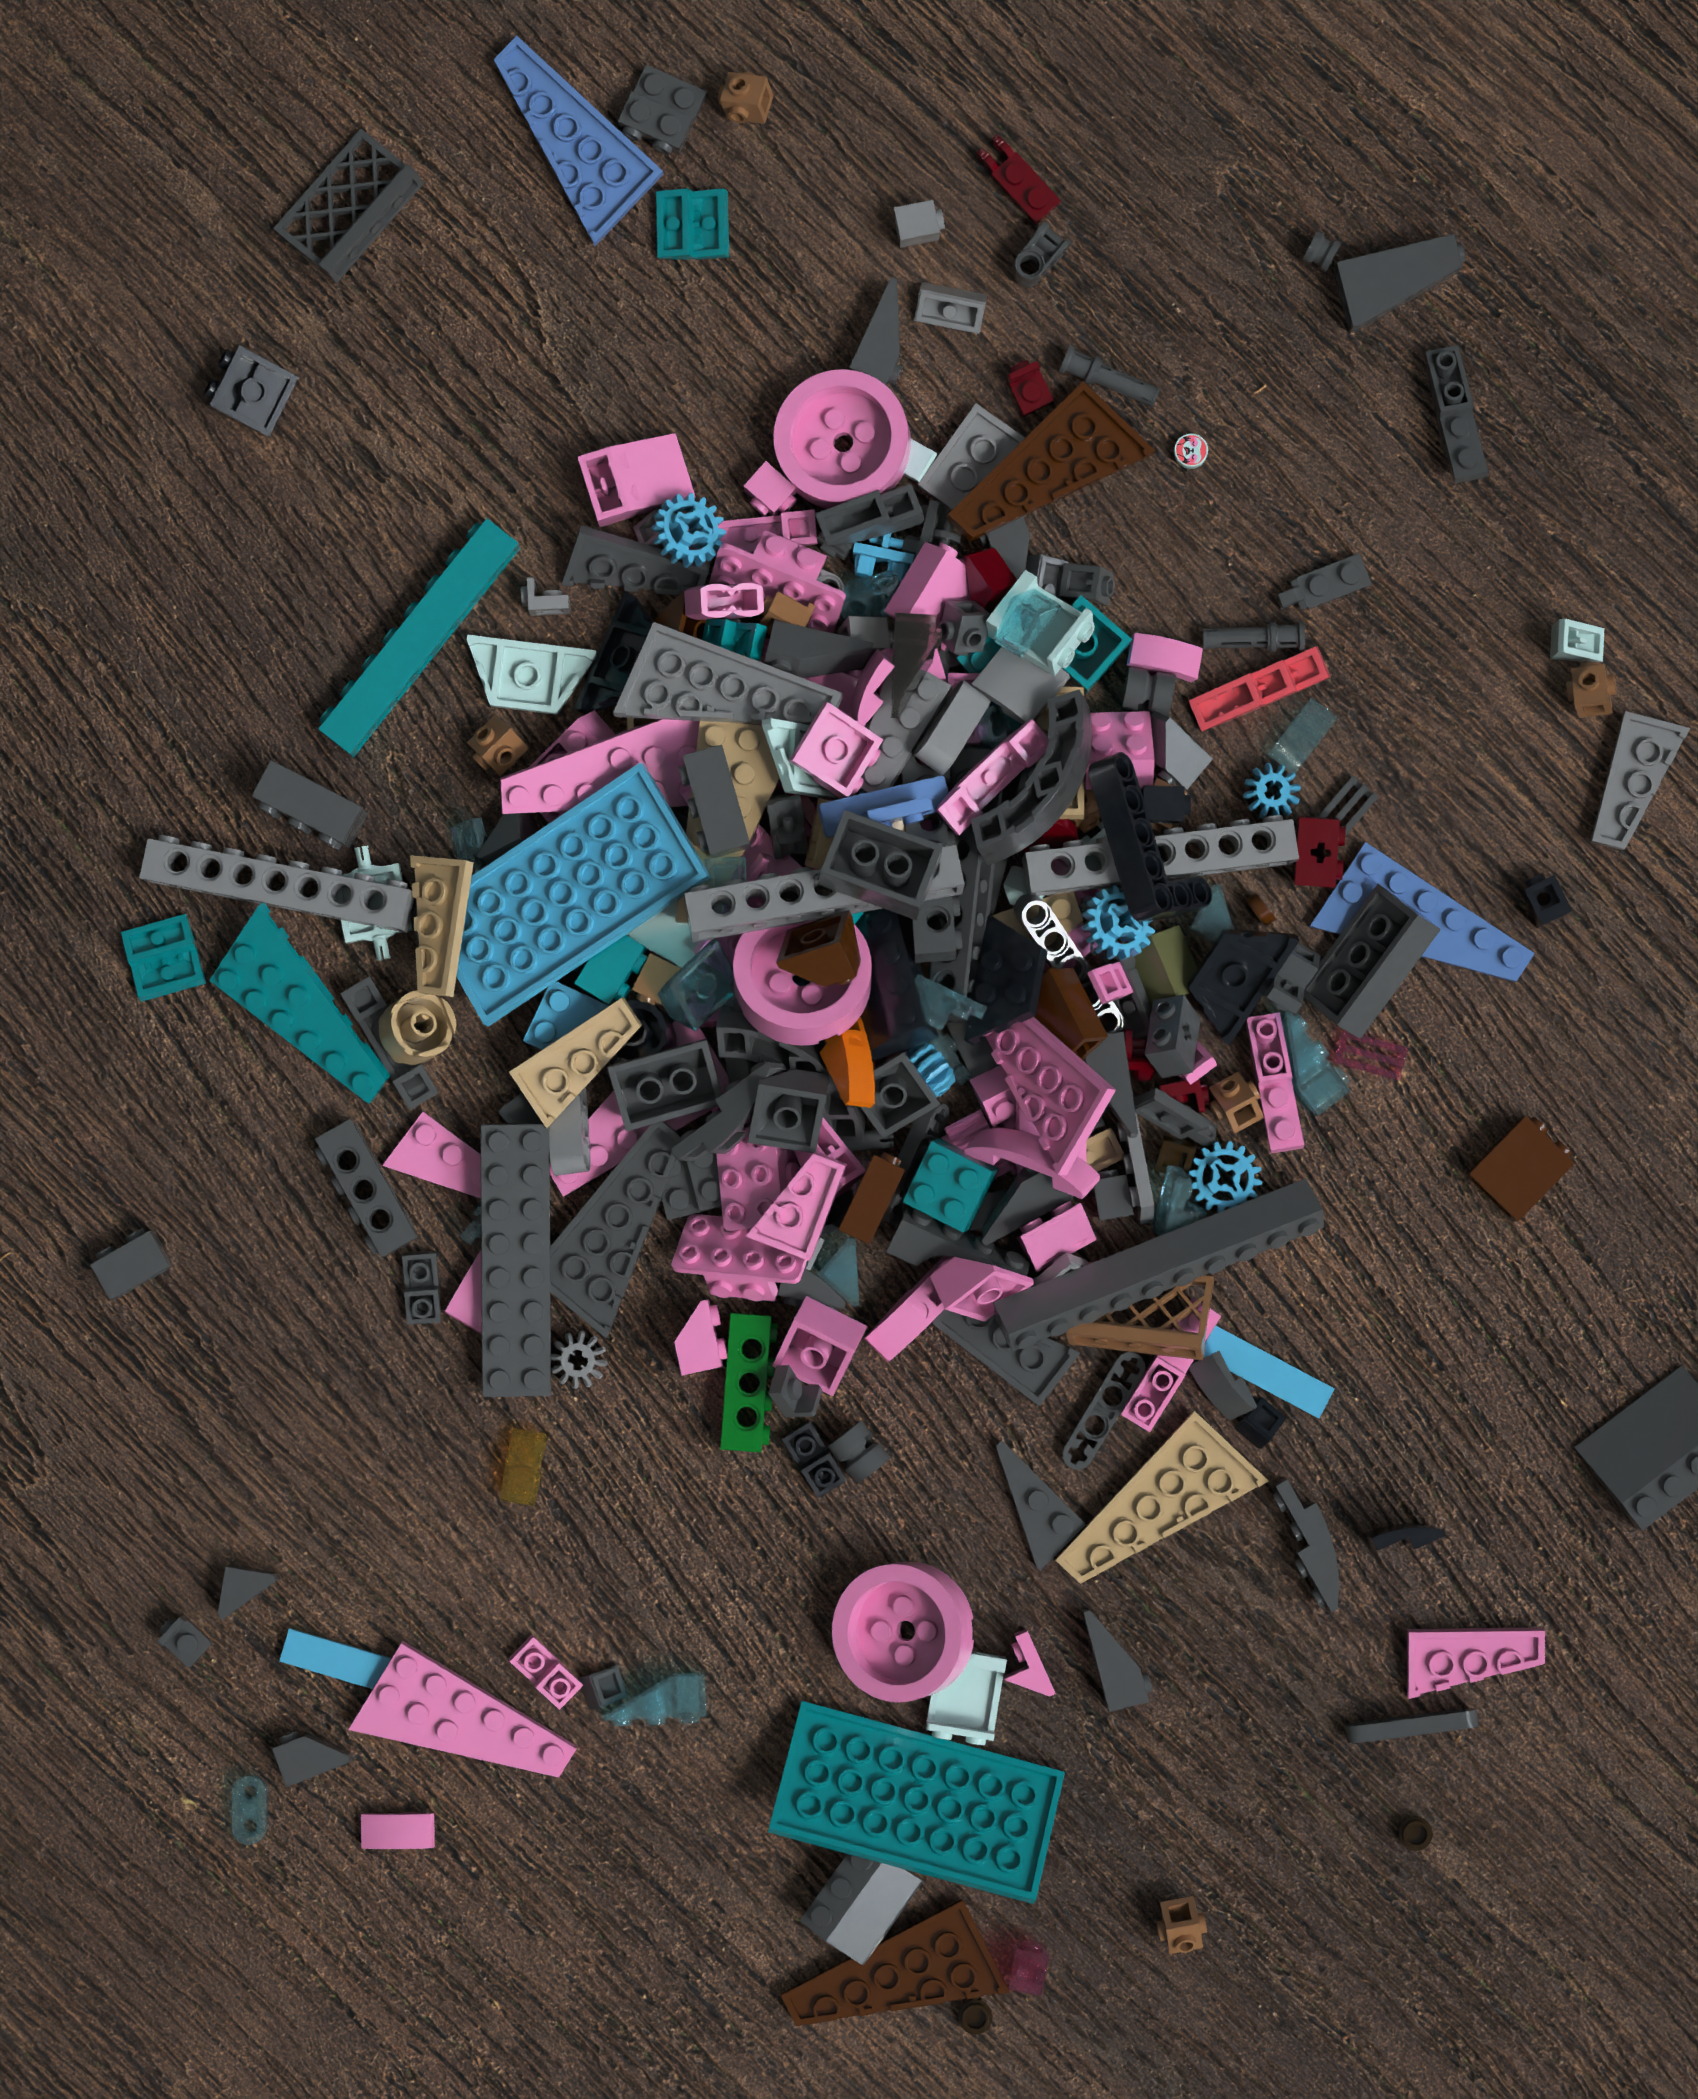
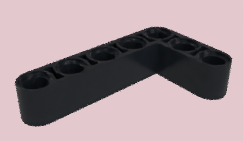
(1135, 847)

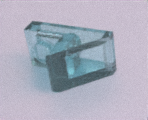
(941, 1001)
(1173, 1206)

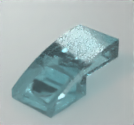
(1303, 735)

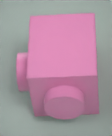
(770, 491)

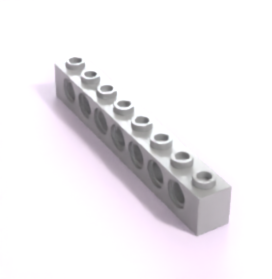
(1280, 851)
(159, 869)
(810, 906)

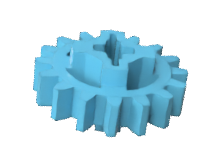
(675, 535)
(1106, 928)
(1237, 1168)

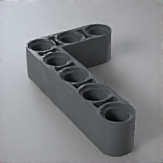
(1061, 951)

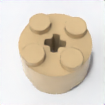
(404, 1041)

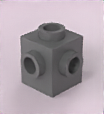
(964, 627)

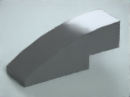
(871, 516)

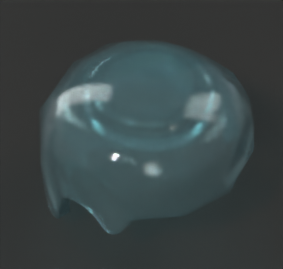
(995, 727)

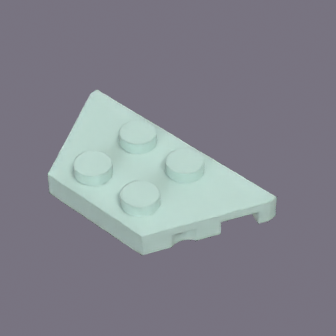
(528, 673)
(783, 740)

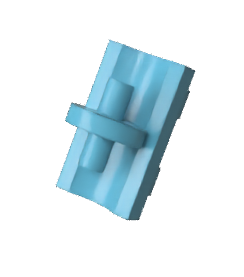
(867, 555)

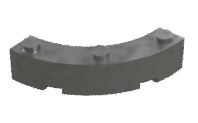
(1048, 788)
(741, 1040)

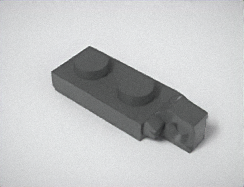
(1326, 584)
(1175, 1117)

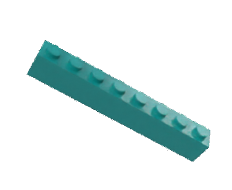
(419, 637)

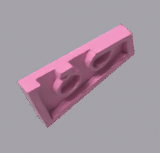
(438, 1157)
(802, 1208)

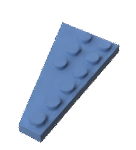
(588, 154)
(1463, 937)

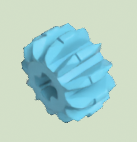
(1260, 788)
(932, 1067)

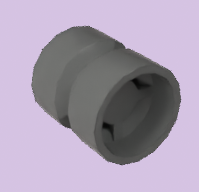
(1148, 691)
(859, 1452)

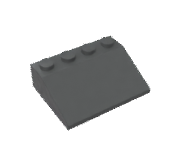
(1649, 1450)

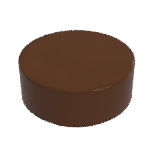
(1260, 909)

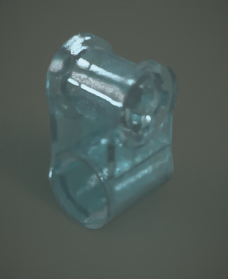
(869, 595)

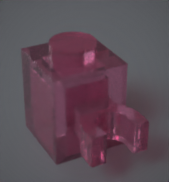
(1028, 1968)

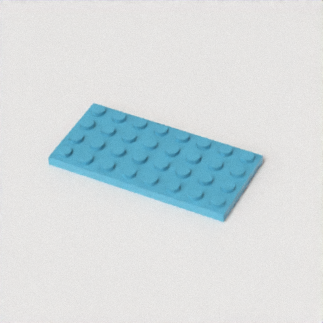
(572, 892)

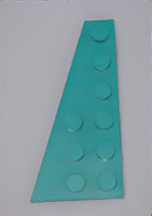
(290, 998)

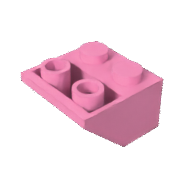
(698, 1342)

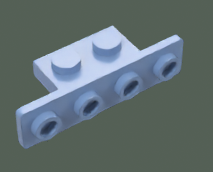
(888, 805)

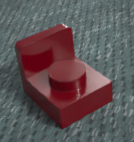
(1029, 387)
(1181, 1089)

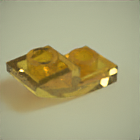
(523, 1467)

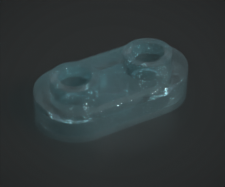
(249, 1808)

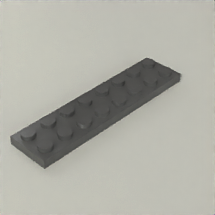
(515, 1260)

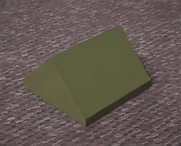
(1166, 965)

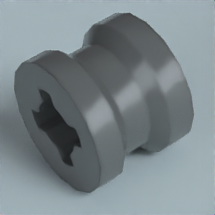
(1321, 251)

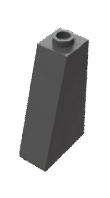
(1390, 278)

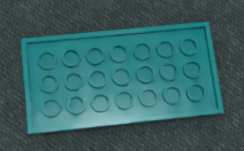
(917, 1802)

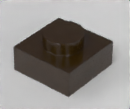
(1174, 1153)

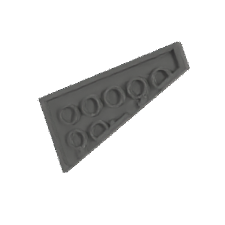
(604, 1240)

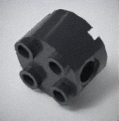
(652, 1037)

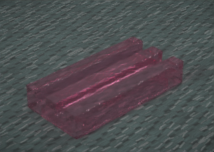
(1398, 1063)

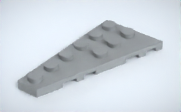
(704, 682)

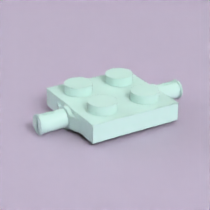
(358, 932)

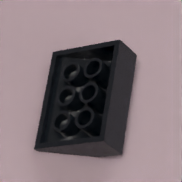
(894, 1008)

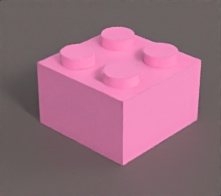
(1127, 734)
(820, 1345)

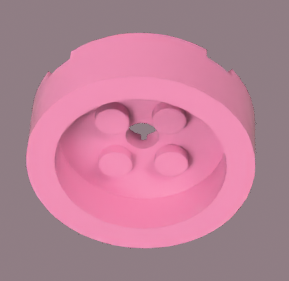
(833, 407)
(793, 1011)
(870, 1639)

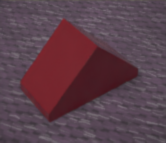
(988, 577)

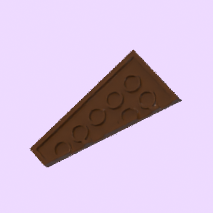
(1063, 454)
(916, 1967)

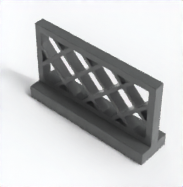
(373, 217)

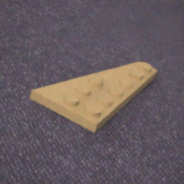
(752, 776)

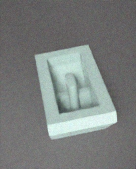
(1576, 641)

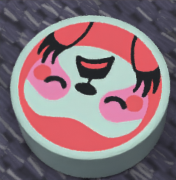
(1190, 451)

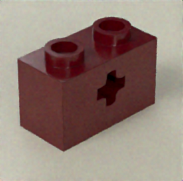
(1310, 832)

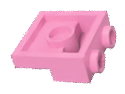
(836, 751)

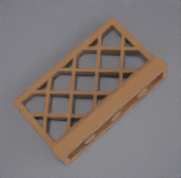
(1149, 1339)

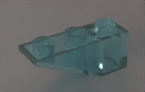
(1312, 1074)
(671, 1697)

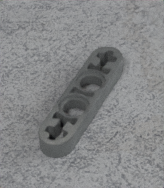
(922, 1132)
(1100, 1408)
(1411, 1725)

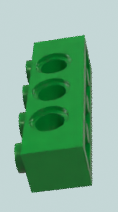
(734, 1435)

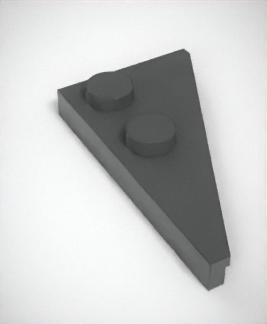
(1044, 1516)

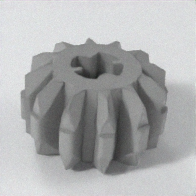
(587, 1352)

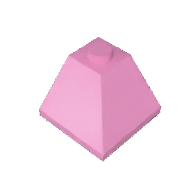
(973, 1286)

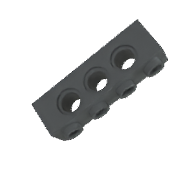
(400, 1228)

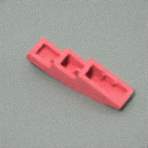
(1259, 688)

